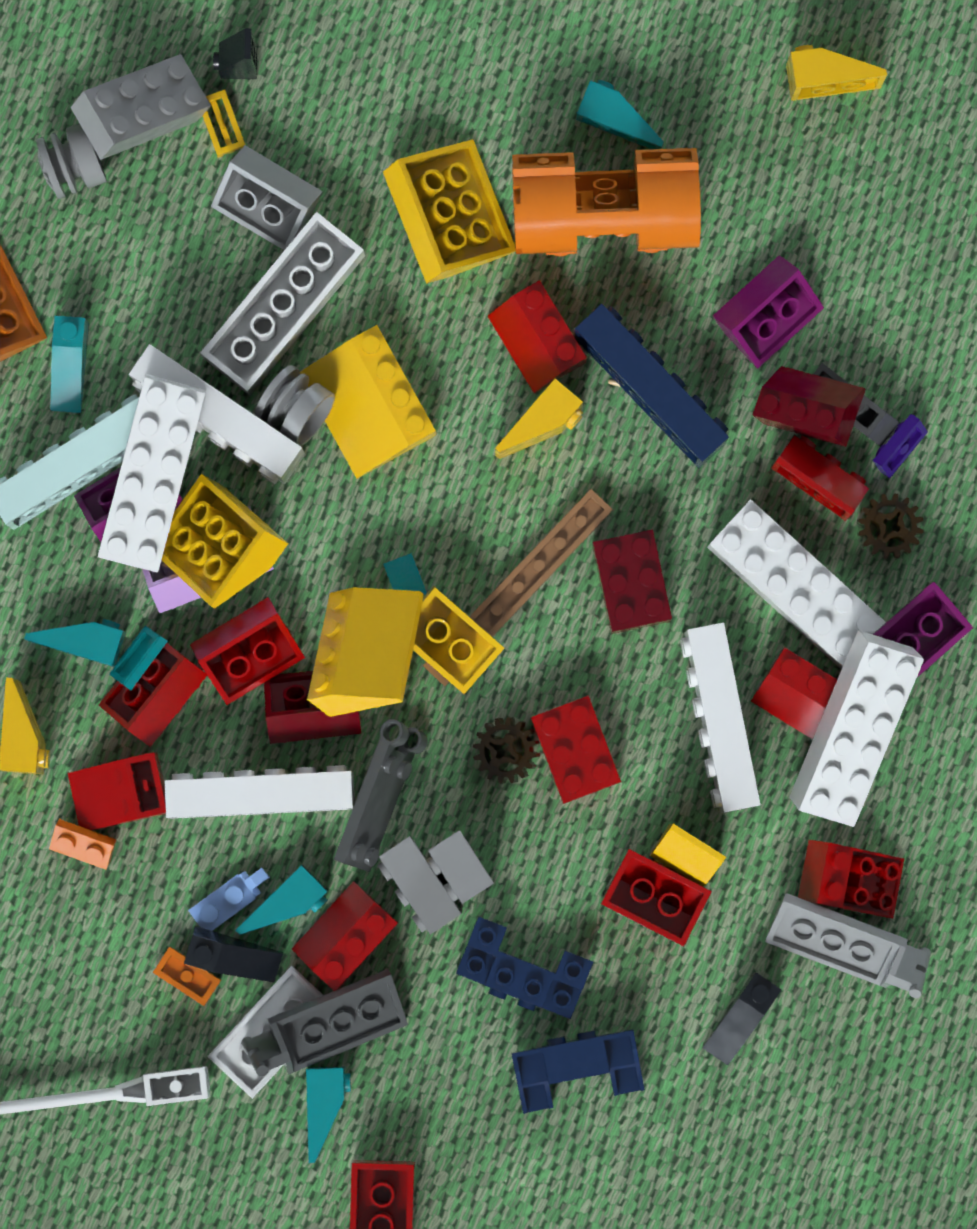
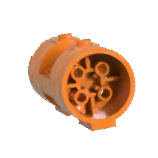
(653, 201)

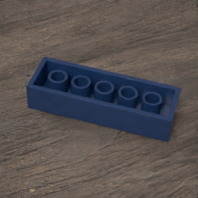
(650, 385)

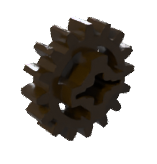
(902, 534)
(513, 739)

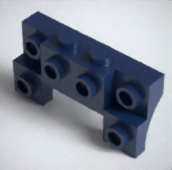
(519, 978)
(577, 1059)

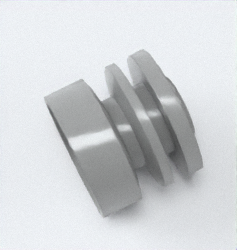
(70, 161)
(295, 405)

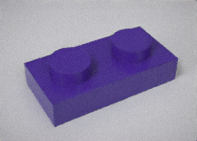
(899, 447)

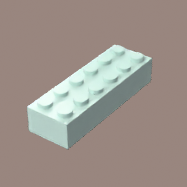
(67, 466)

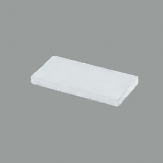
(230, 1056)

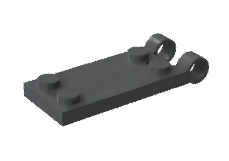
(378, 796)

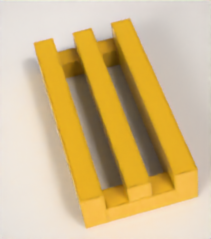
(229, 148)

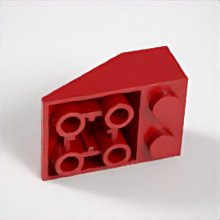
(118, 792)
(851, 878)

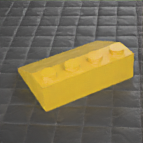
(449, 210)
(373, 405)
(219, 543)
(364, 649)

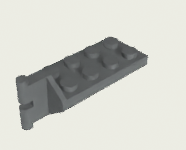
(328, 1025)

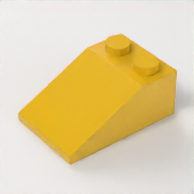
(828, 73)
(547, 417)
(453, 641)
(21, 739)
(686, 855)

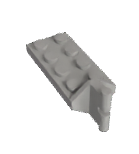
(848, 945)

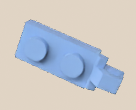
(228, 899)

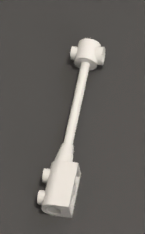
(150, 1089)

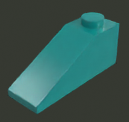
(612, 113)
(68, 363)
(86, 640)
(290, 900)
(324, 1099)

